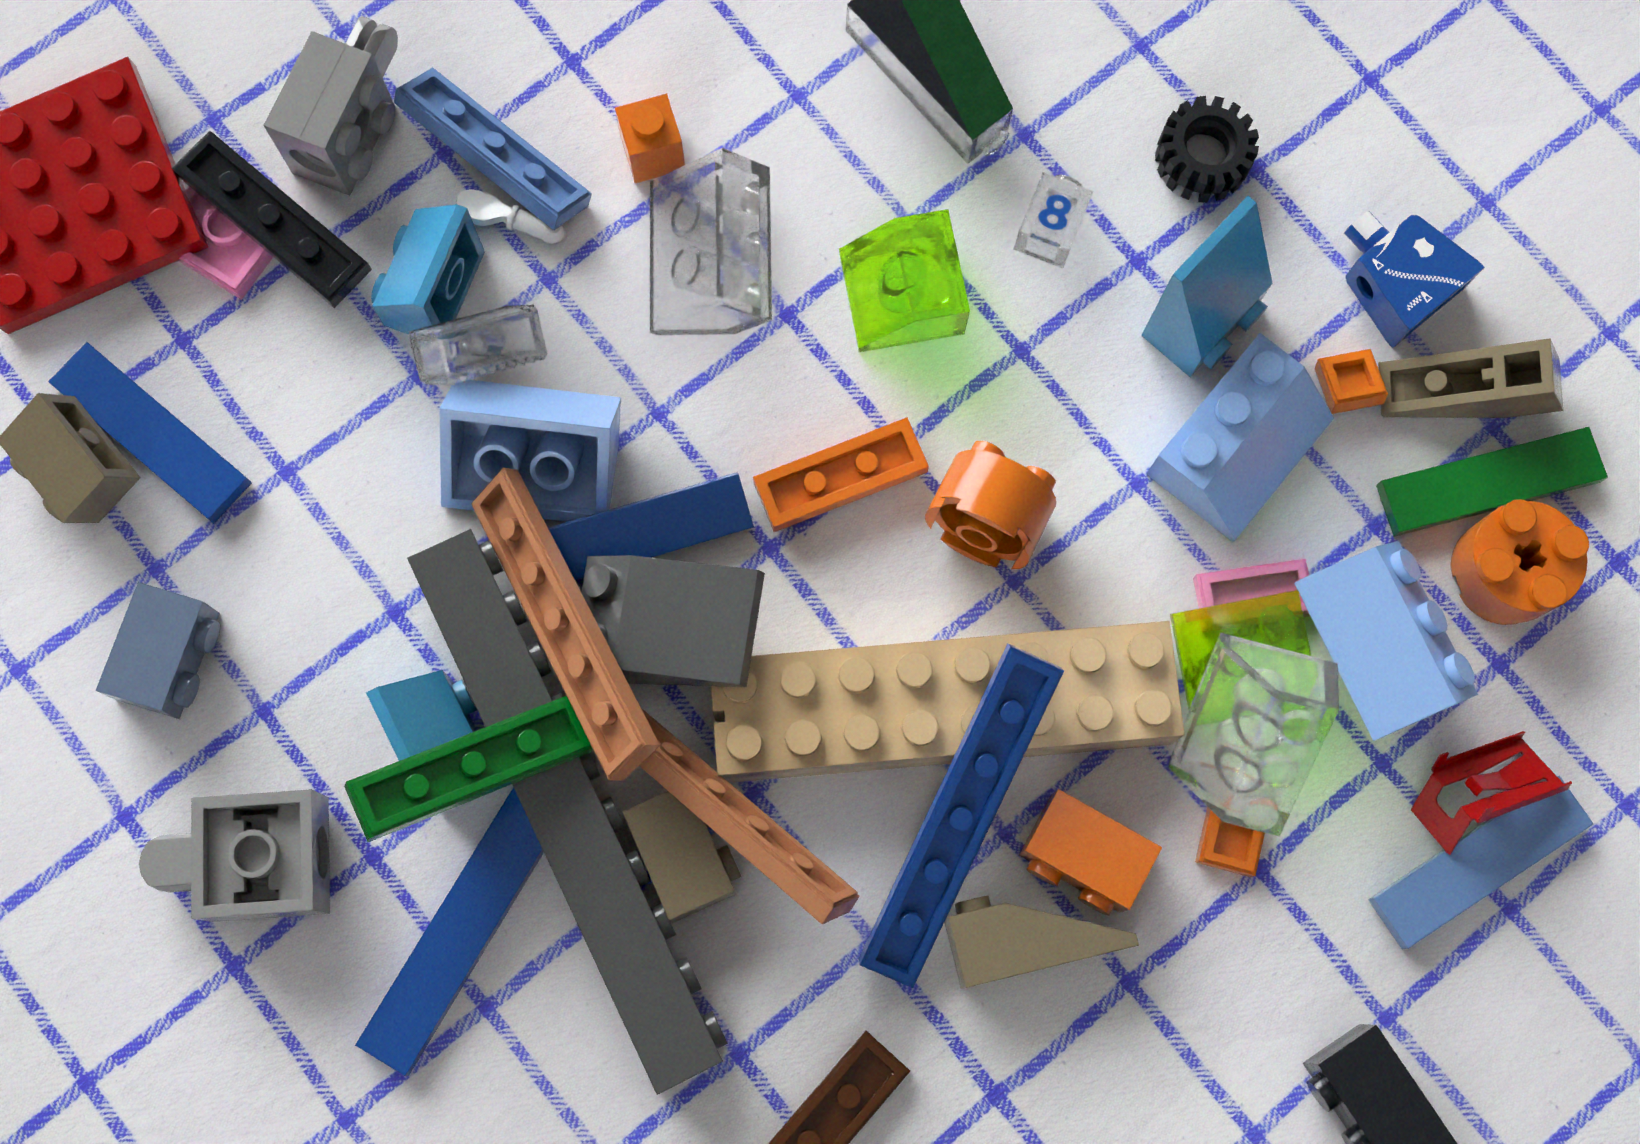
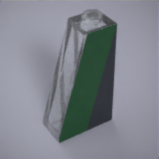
(938, 66)

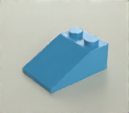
(1213, 293)

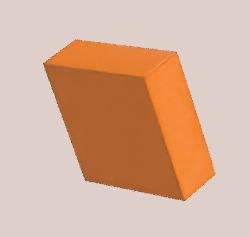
(1351, 381)
(1229, 846)

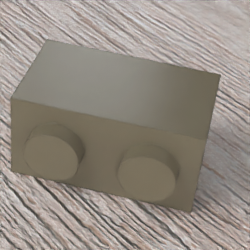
(67, 459)
(681, 856)

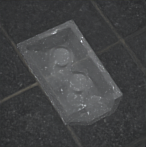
(710, 247)
(1255, 731)

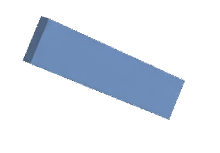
(492, 148)
(1477, 866)

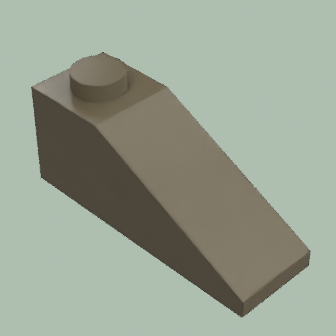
(1475, 383)
(1017, 940)

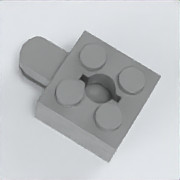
(335, 106)
(247, 856)

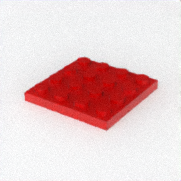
(86, 195)

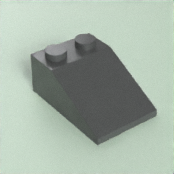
(675, 618)

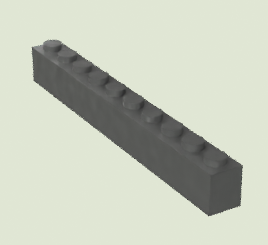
(571, 821)

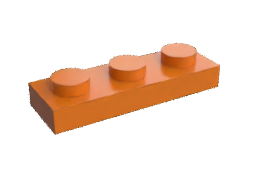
(840, 474)

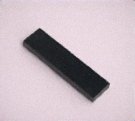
(272, 219)

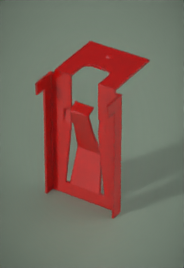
(1468, 765)

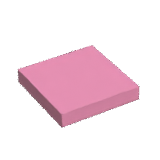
(232, 256)

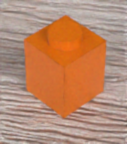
(650, 137)

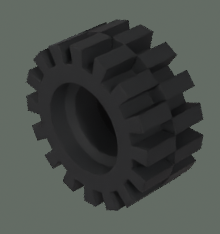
(1214, 122)

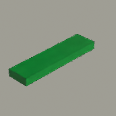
(1491, 481)
(466, 768)

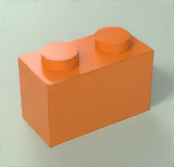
(1089, 853)

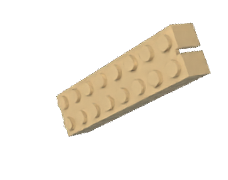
(917, 699)

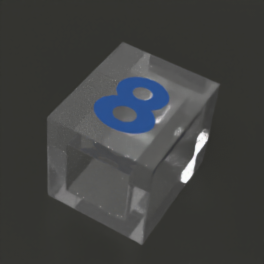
(1053, 219)

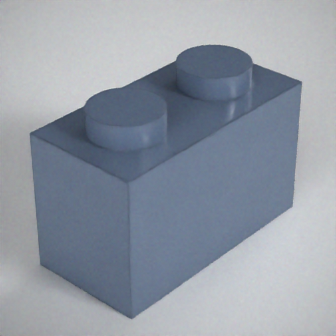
(160, 651)

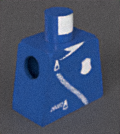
(1406, 273)

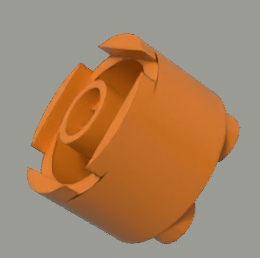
(992, 506)
(1520, 562)

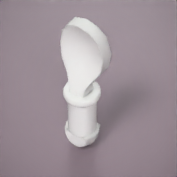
(489, 210)

